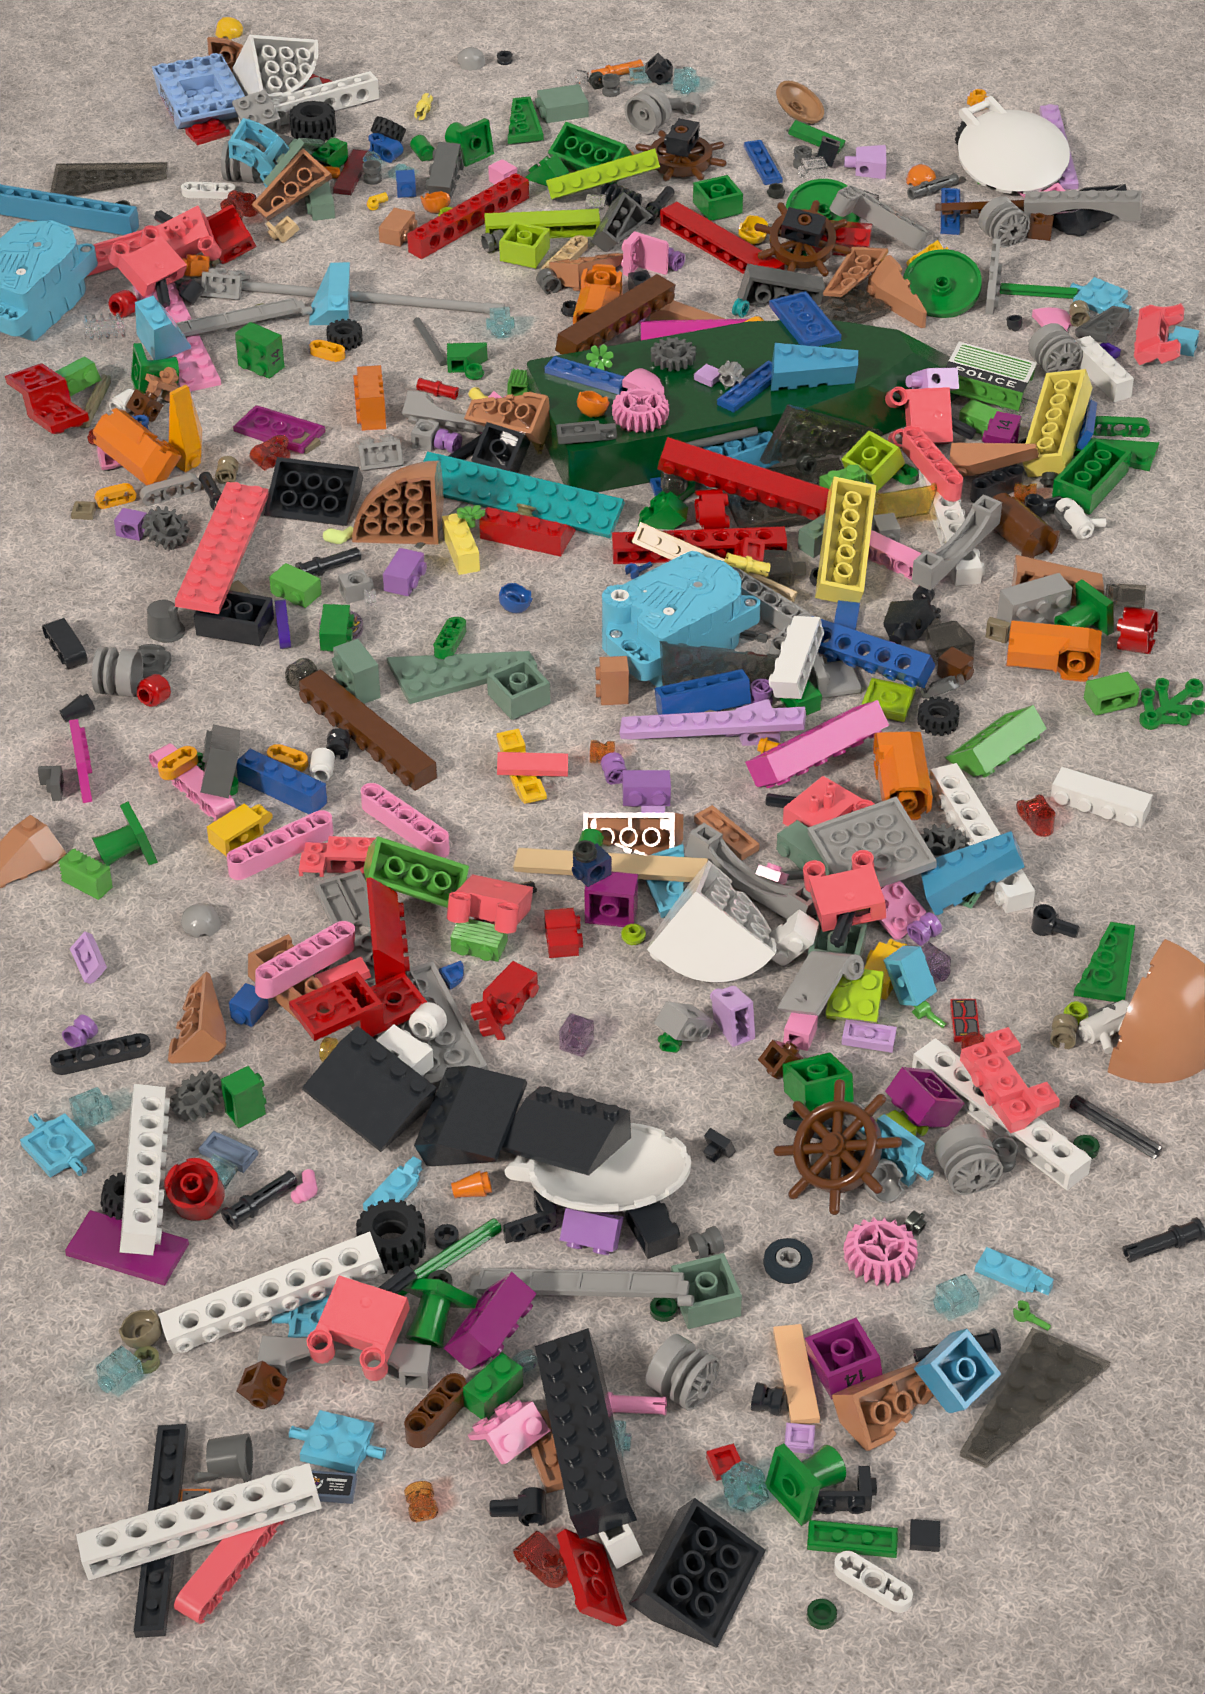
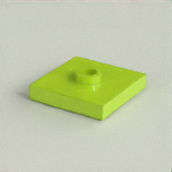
(893, 698)

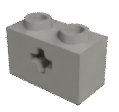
(684, 1022)

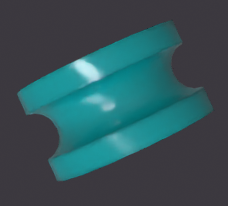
(740, 307)

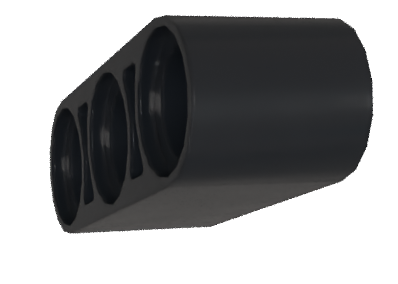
(997, 482)
(65, 642)

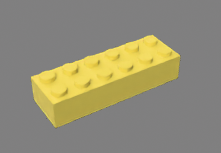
(1058, 420)
(845, 541)

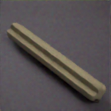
(96, 398)

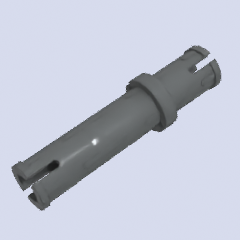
(927, 188)

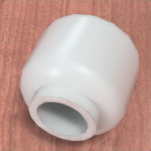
(427, 1021)

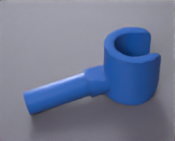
(634, 570)

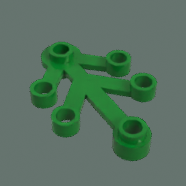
(1153, 719)

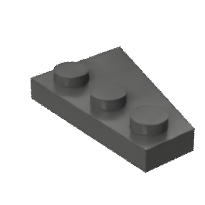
(1104, 325)

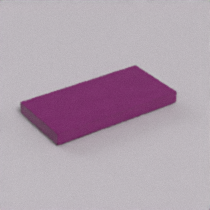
(265, 423)
(99, 1243)

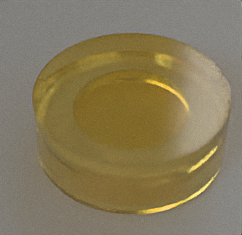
(326, 1047)

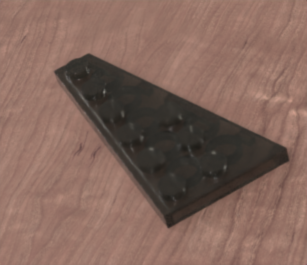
(855, 307)

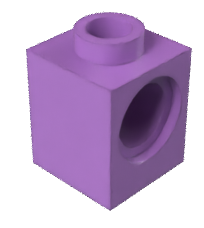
(129, 524)

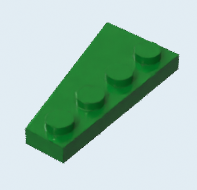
(524, 122)
(1142, 452)
(1109, 966)

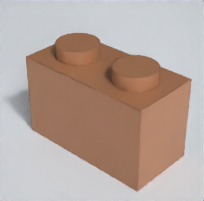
(396, 226)
(613, 679)

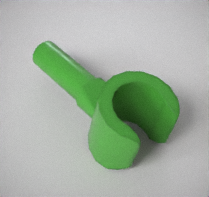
(923, 1010)
(1025, 1315)

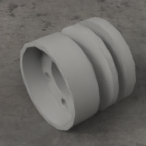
(234, 168)
(1004, 221)
(1054, 349)
(117, 671)
(968, 1159)
(682, 1372)

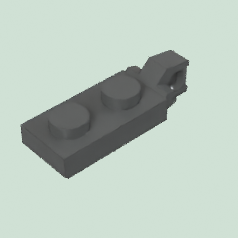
(585, 432)

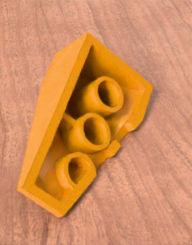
(185, 428)

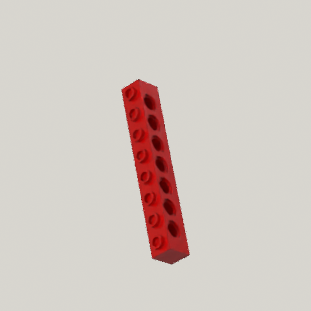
(467, 216)
(712, 540)

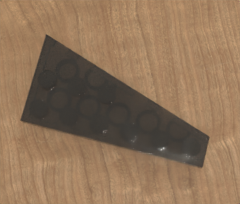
(87, 178)
(812, 433)
(687, 662)
(1033, 1388)

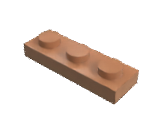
(736, 839)
(546, 1459)

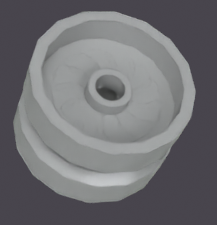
(648, 110)

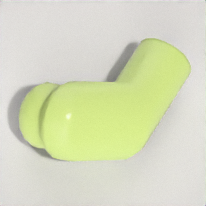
(337, 536)

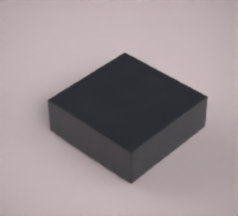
(924, 1535)

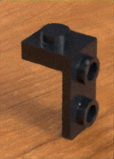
(540, 1222)
(852, 1501)

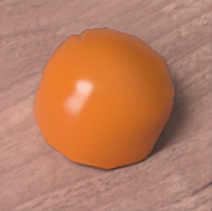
(919, 174)
(435, 201)
(592, 403)

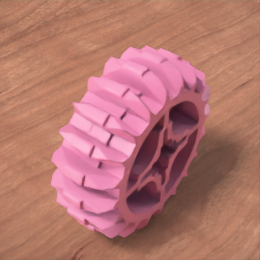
(640, 409)
(880, 1251)

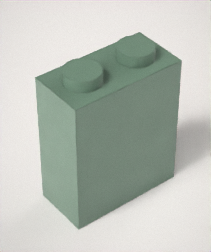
(562, 103)

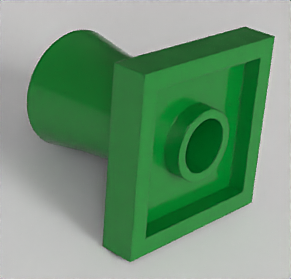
(474, 140)
(142, 366)
(1090, 609)
(124, 840)
(433, 1309)
(799, 1482)

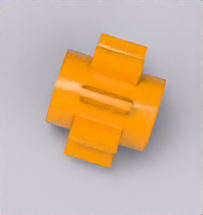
(976, 97)

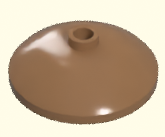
(799, 102)

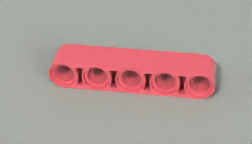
(932, 463)
(221, 1572)

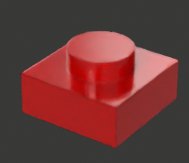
(722, 1459)

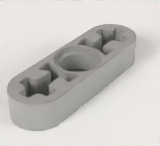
(183, 480)

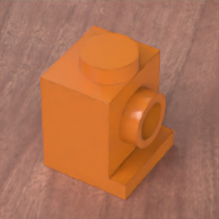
(196, 264)

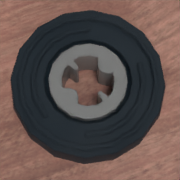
(783, 1271)

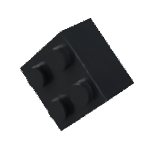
(501, 448)

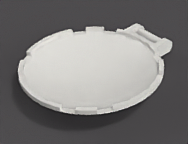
(1011, 148)
(633, 1177)

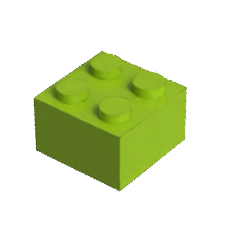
(524, 244)
(876, 458)
(857, 998)

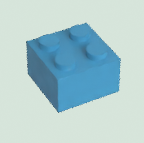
(957, 1371)

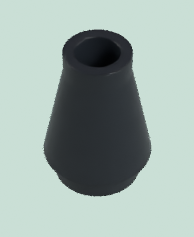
(78, 708)

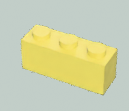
(460, 544)

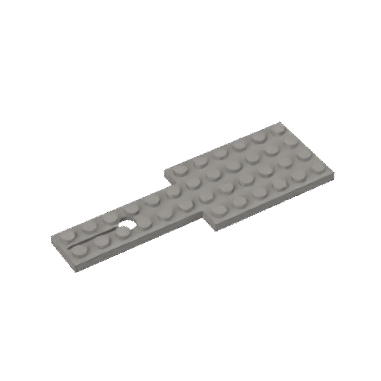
(454, 1043)

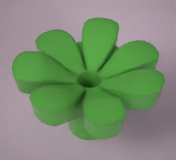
(595, 357)
(470, 514)

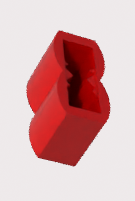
(561, 932)

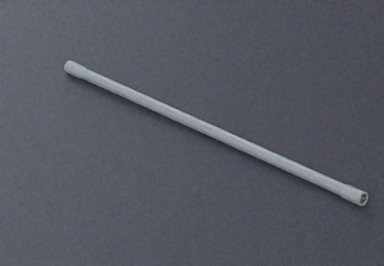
(367, 296)

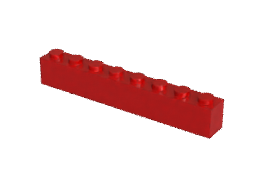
(713, 238)
(743, 479)

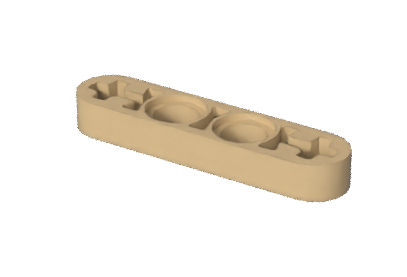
(570, 247)

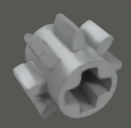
(731, 373)

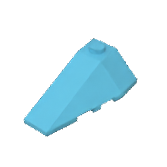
(333, 296)

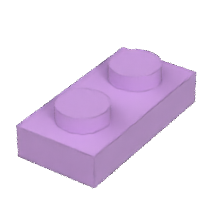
(88, 958)
(869, 1036)

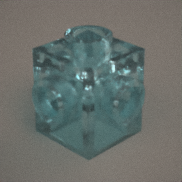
(685, 80)
(500, 315)
(745, 1487)

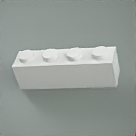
(1104, 370)
(796, 657)
(1101, 797)

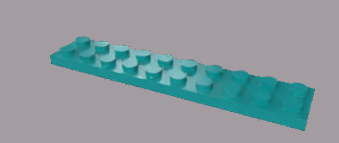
(553, 501)

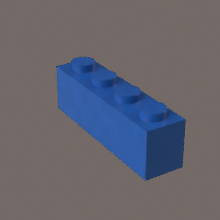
(704, 694)
(281, 782)

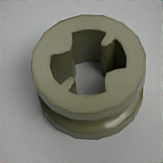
(525, 510)
(150, 1365)

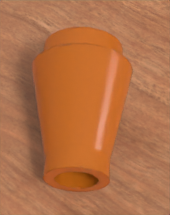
(474, 1185)

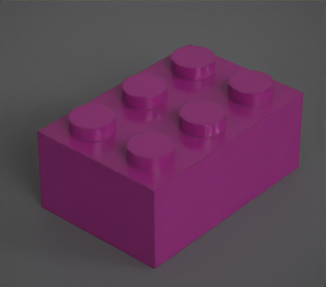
(491, 1322)

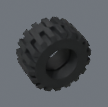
(312, 120)
(394, 1218)

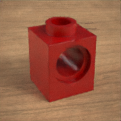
(750, 547)

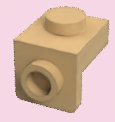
(283, 230)

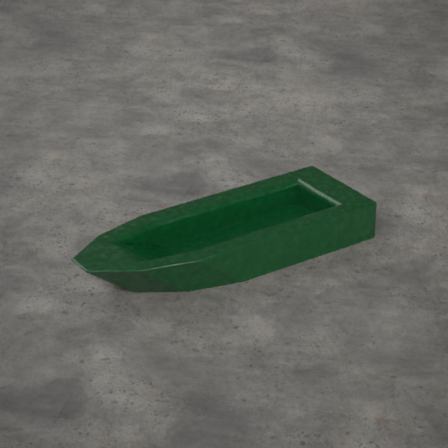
(633, 458)

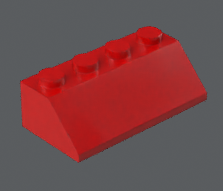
(852, 235)
(525, 531)
(386, 931)

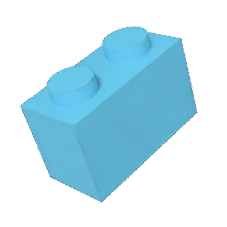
(910, 975)

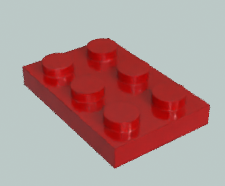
(591, 1578)

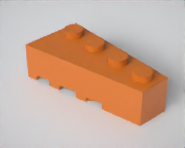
(369, 398)

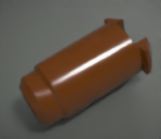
(1024, 528)

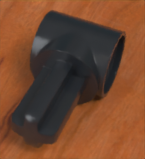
(189, 289)
(1040, 505)
(1047, 921)
(529, 1507)

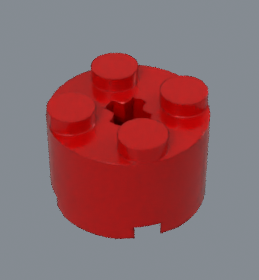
(711, 509)
(1137, 630)
(194, 1189)

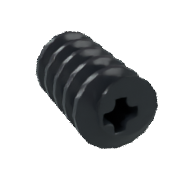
(613, 191)

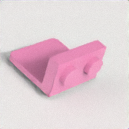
(644, 252)
(900, 909)
(511, 1429)

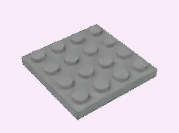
(881, 830)

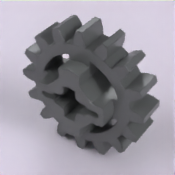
(673, 354)
(155, 524)
(943, 839)
(197, 1096)

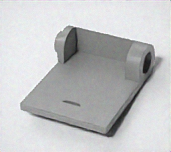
(818, 980)

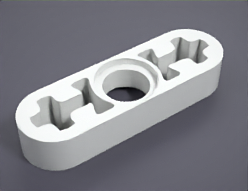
(200, 190)
(870, 1570)

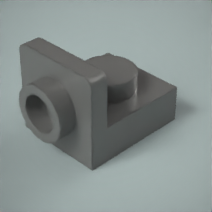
(53, 779)

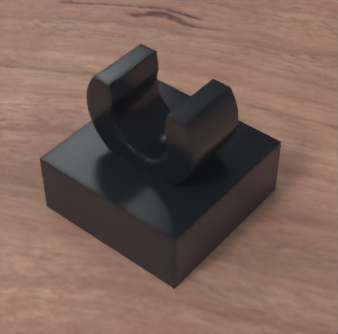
(717, 1145)

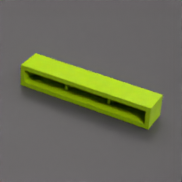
(603, 174)
(560, 222)

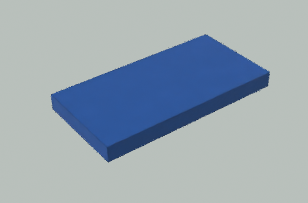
(805, 320)

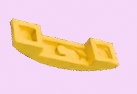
(527, 787)

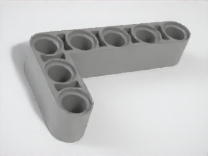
(882, 216)
(773, 608)

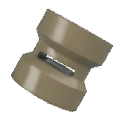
(1079, 313)
(226, 465)
(1064, 1031)

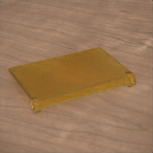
(906, 502)

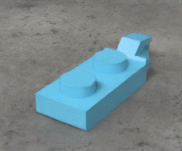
(397, 1184)
(1013, 1272)

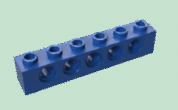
(879, 649)

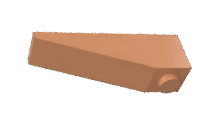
(889, 285)
(680, 311)
(519, 413)
(28, 849)
(879, 1404)

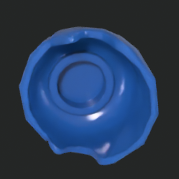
(514, 598)

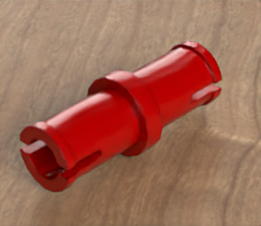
(437, 388)

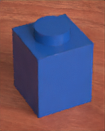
(405, 183)
(247, 1006)

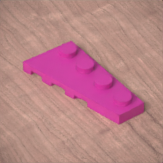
(82, 758)

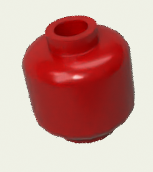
(123, 303)
(153, 690)

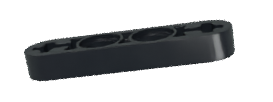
(100, 1051)

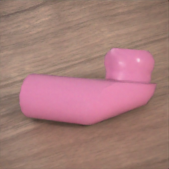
(307, 1189)

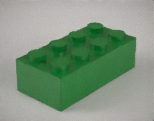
(585, 149)
(1092, 474)

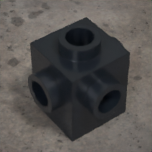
(659, 69)

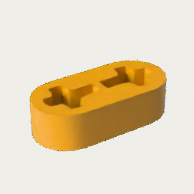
(327, 350)
(115, 495)
(289, 756)
(177, 763)

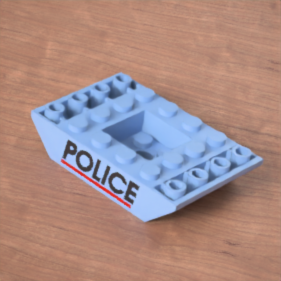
(197, 89)

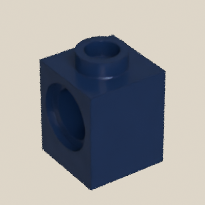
(595, 870)

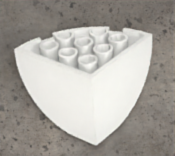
(275, 64)
(713, 931)

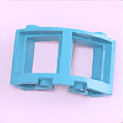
(252, 155)

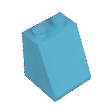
(158, 330)

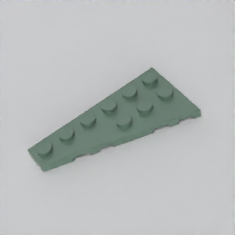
(295, 146)
(432, 677)

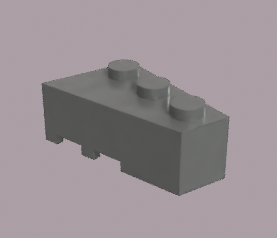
(445, 168)
(619, 221)

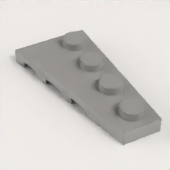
(994, 278)

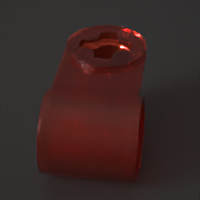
(241, 201)
(266, 453)
(1037, 815)
(542, 1560)

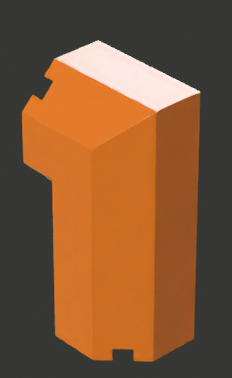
(597, 289)
(135, 447)
(1055, 648)
(903, 771)

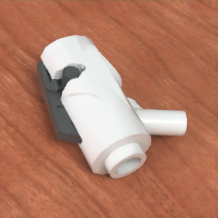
(1073, 518)
(1103, 1024)

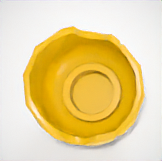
(229, 27)
(747, 230)

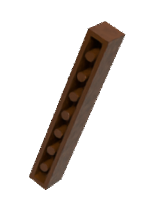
(616, 316)
(368, 730)

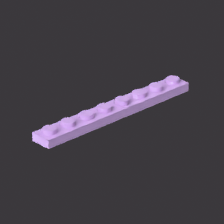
(1069, 177)
(713, 723)

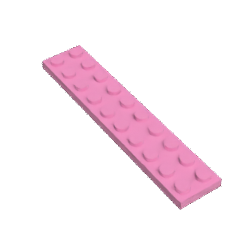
(195, 363)

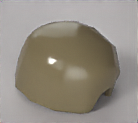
(141, 1323)

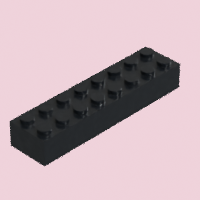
(585, 1434)

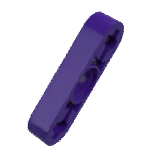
(282, 624)

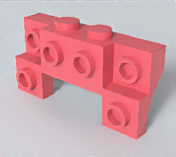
(1153, 333)
(337, 855)
(1002, 1084)

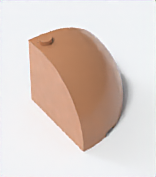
(403, 507)
(1164, 1021)

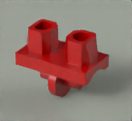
(495, 1016)

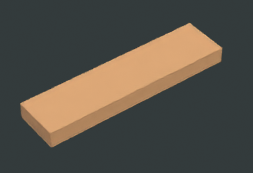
(796, 1374)

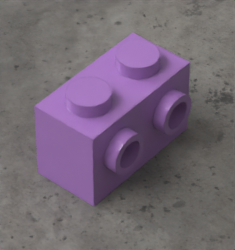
(404, 572)
(646, 788)
(591, 1230)

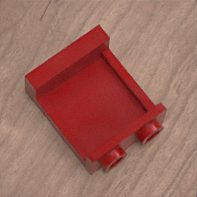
(230, 234)

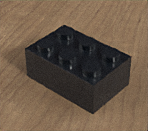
(241, 619)

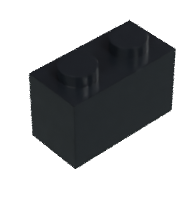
(653, 1229)

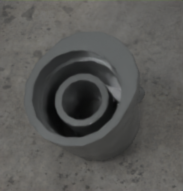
(164, 622)
(228, 1458)

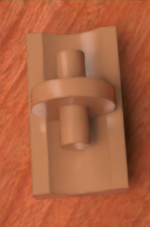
(166, 382)

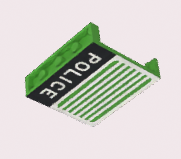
(991, 375)

